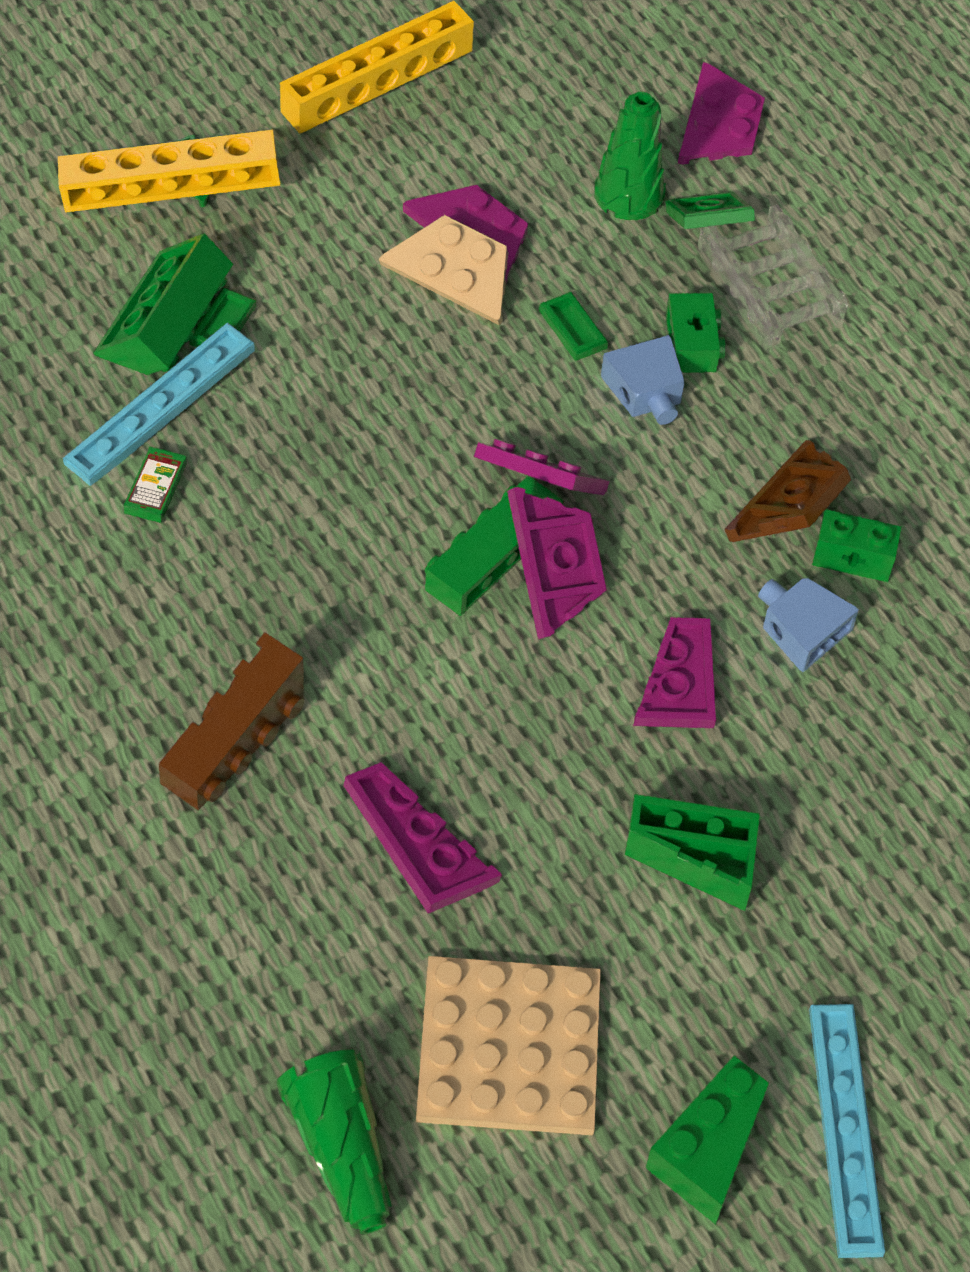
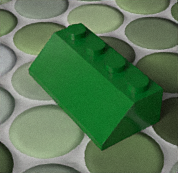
(166, 306)

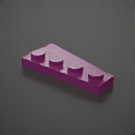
(419, 844)

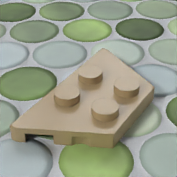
(455, 265)

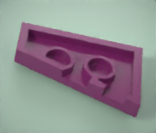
(536, 466)
(682, 679)

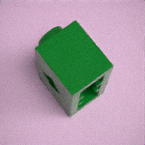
(693, 330)
(856, 545)

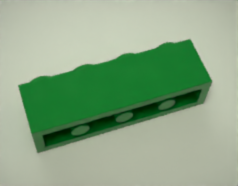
(480, 554)

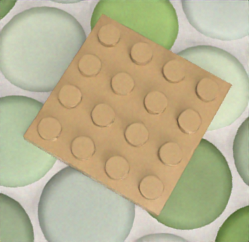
(509, 1046)

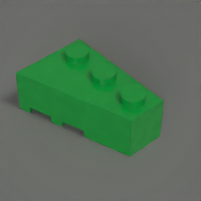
(696, 845)
(708, 1139)

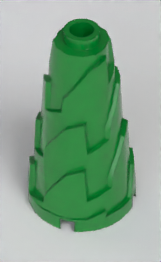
(631, 167)
(339, 1131)

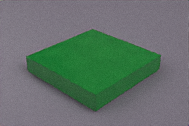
(709, 210)

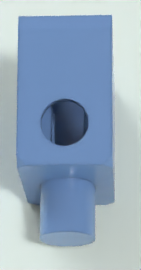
(646, 378)
(806, 619)

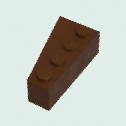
(235, 724)

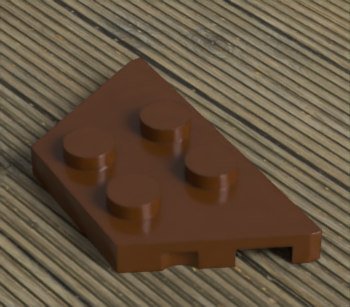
(791, 496)

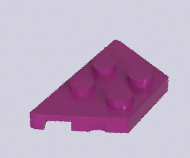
(721, 118)
(476, 210)
(556, 557)

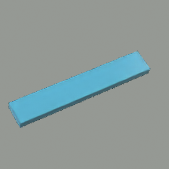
(159, 404)
(846, 1132)

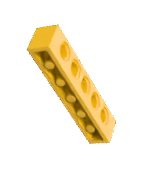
(376, 67)
(168, 171)

